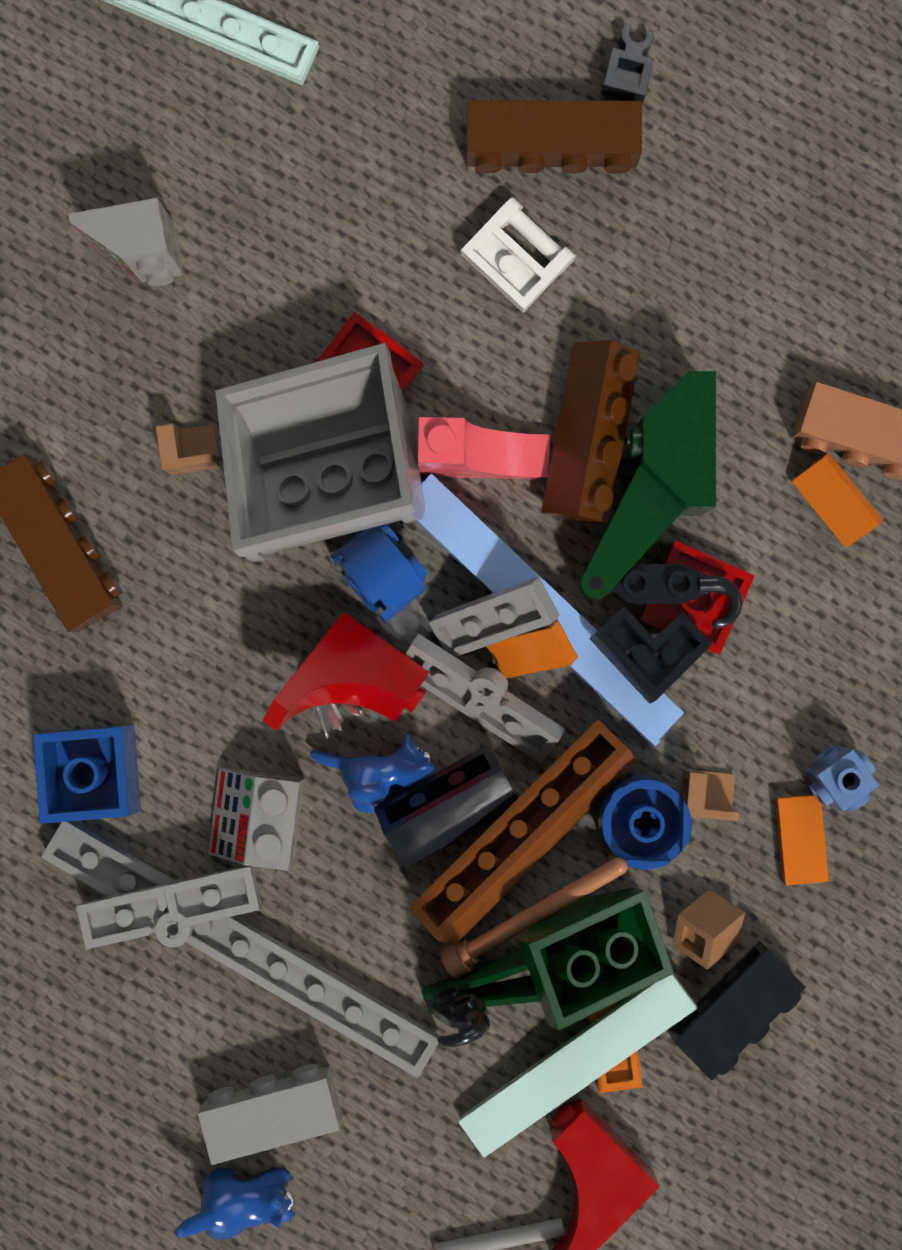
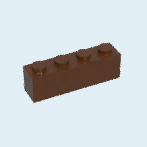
(553, 135)
(591, 431)
(54, 546)

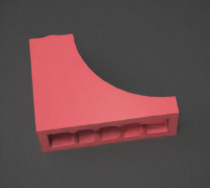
(468, 451)

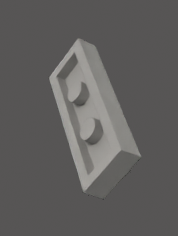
(494, 617)

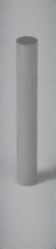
(507, 1237)

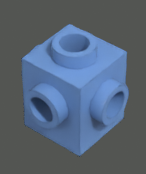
(828, 774)

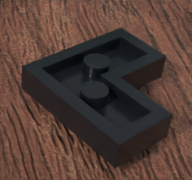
(648, 661)

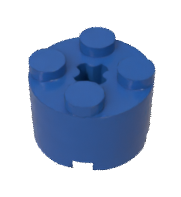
(380, 571)
(660, 839)

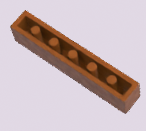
(523, 834)

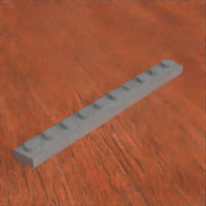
(255, 955)

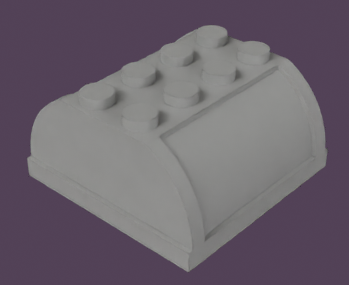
(317, 453)

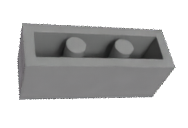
(270, 1113)

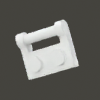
(508, 264)

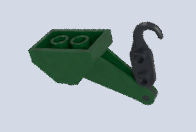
(671, 478)
(576, 965)

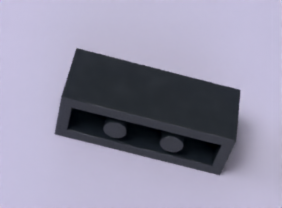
(445, 806)
(737, 1011)

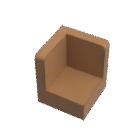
(187, 448)
(709, 794)
(708, 929)

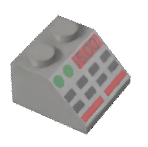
(135, 238)
(256, 818)

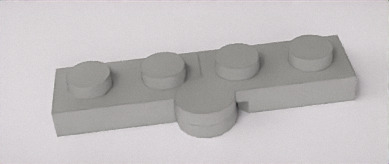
(485, 700)
(169, 908)

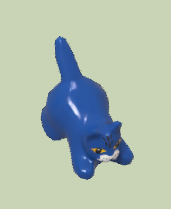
(375, 778)
(237, 1204)

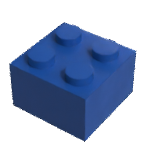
(86, 774)

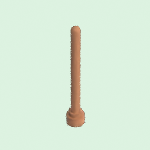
(463, 955)

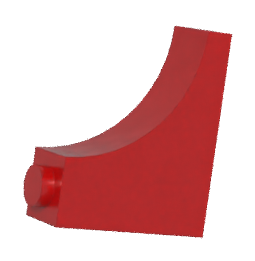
(351, 669)
(607, 1176)

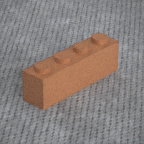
(852, 427)

